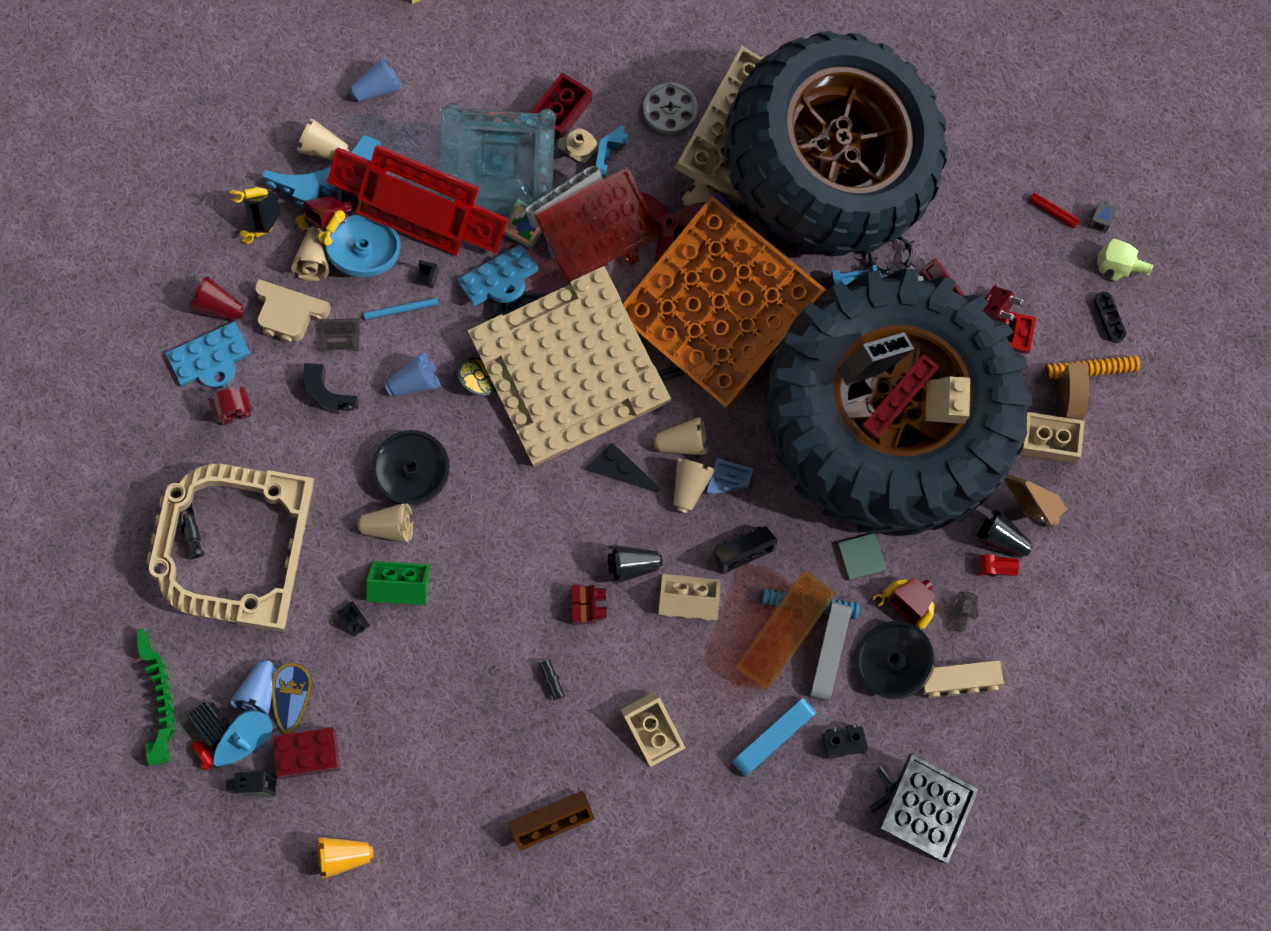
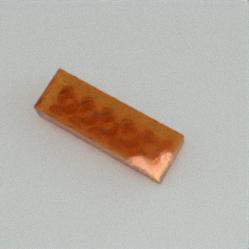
(785, 629)

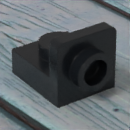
(353, 618)

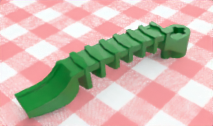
(158, 751)

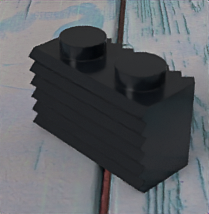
(208, 722)

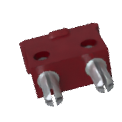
(999, 303)

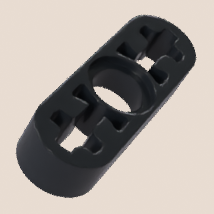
(1113, 310)

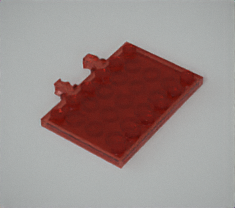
(598, 225)

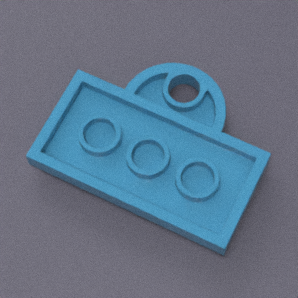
(499, 276)
(209, 356)

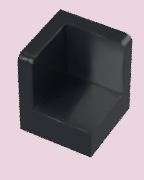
(427, 274)

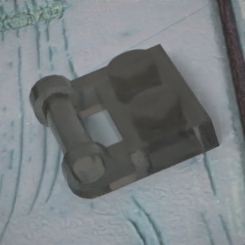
(340, 329)

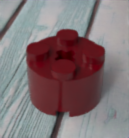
(230, 404)

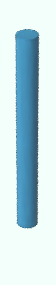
(401, 308)

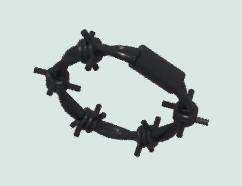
(908, 245)

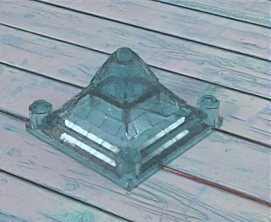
(500, 153)

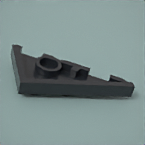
(617, 465)

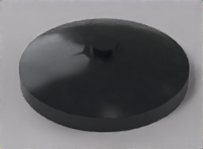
(411, 467)
(895, 660)

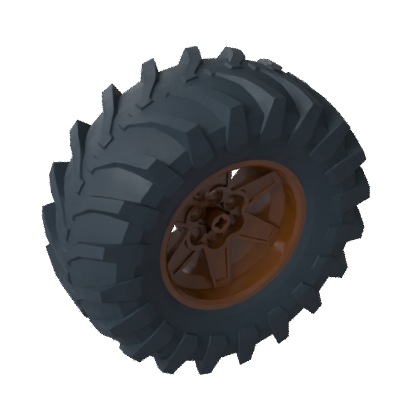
(877, 481)

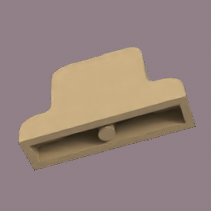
(288, 311)

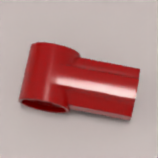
(995, 566)

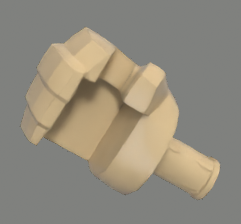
(578, 144)

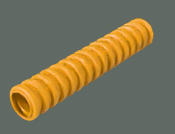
(1098, 367)

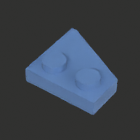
(729, 477)

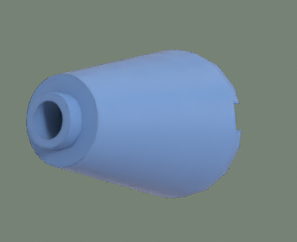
(375, 82)
(256, 689)

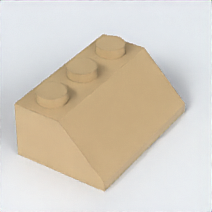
(1053, 438)
(689, 597)

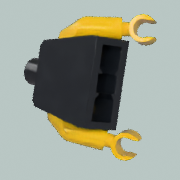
(260, 209)

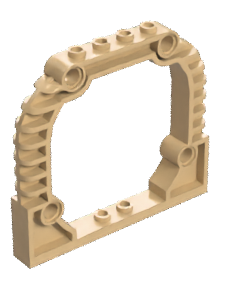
(271, 608)

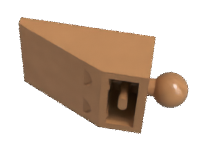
(1036, 501)

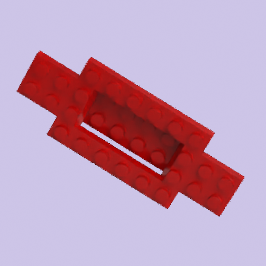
(413, 209)

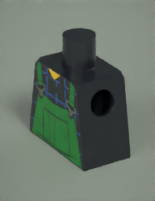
(252, 784)

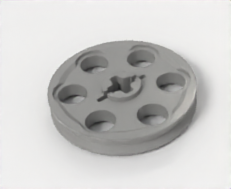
(663, 111)

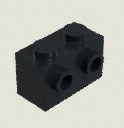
(844, 742)

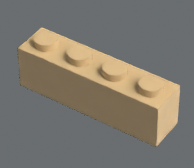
(964, 678)

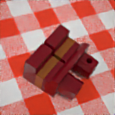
(584, 604)

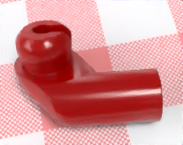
(201, 752)

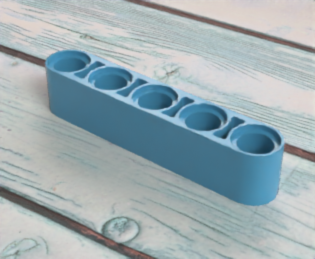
(774, 737)

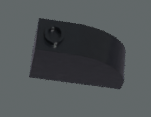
(875, 358)

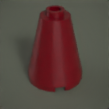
(215, 301)

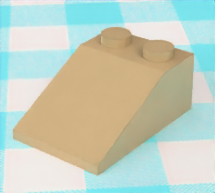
(652, 728)

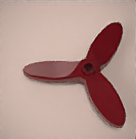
(670, 222)

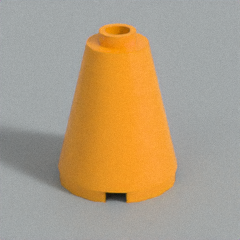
(341, 855)

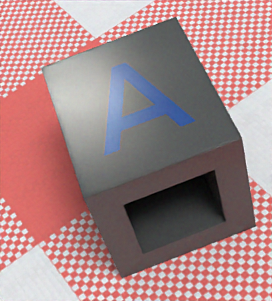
(1103, 216)

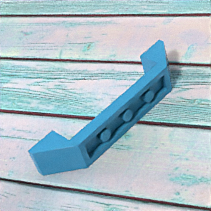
(614, 140)

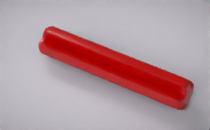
(1054, 210)

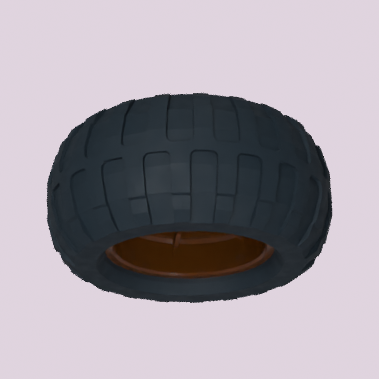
(860, 84)

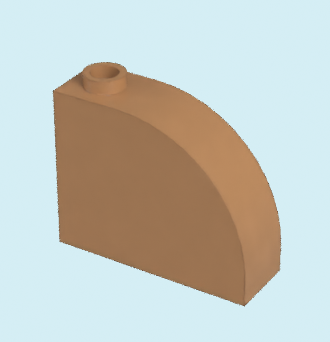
(1073, 391)

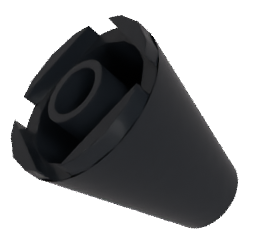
(1003, 535)
(632, 562)

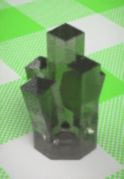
(965, 605)

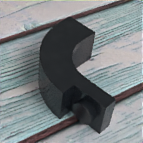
(314, 381)

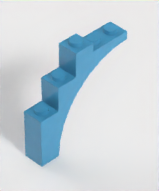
(308, 186)

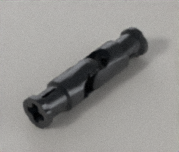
(190, 531)

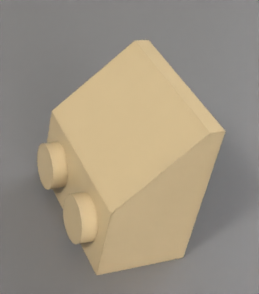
(948, 400)

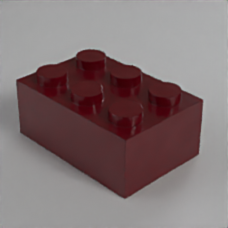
(568, 102)
(306, 753)

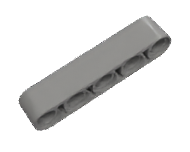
(571, 187)
(830, 651)

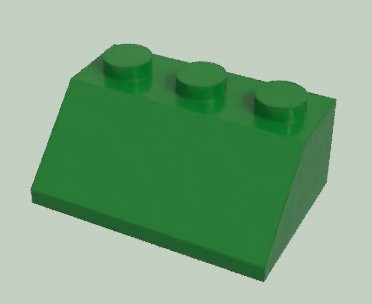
(398, 583)

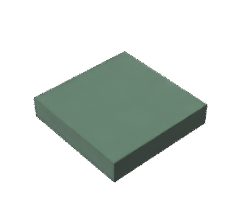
(862, 556)

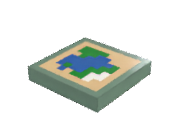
(519, 226)

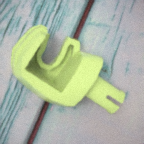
(1122, 259)

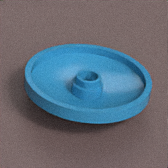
(363, 247)

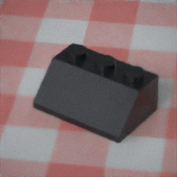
(745, 548)

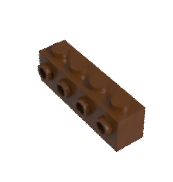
(551, 820)

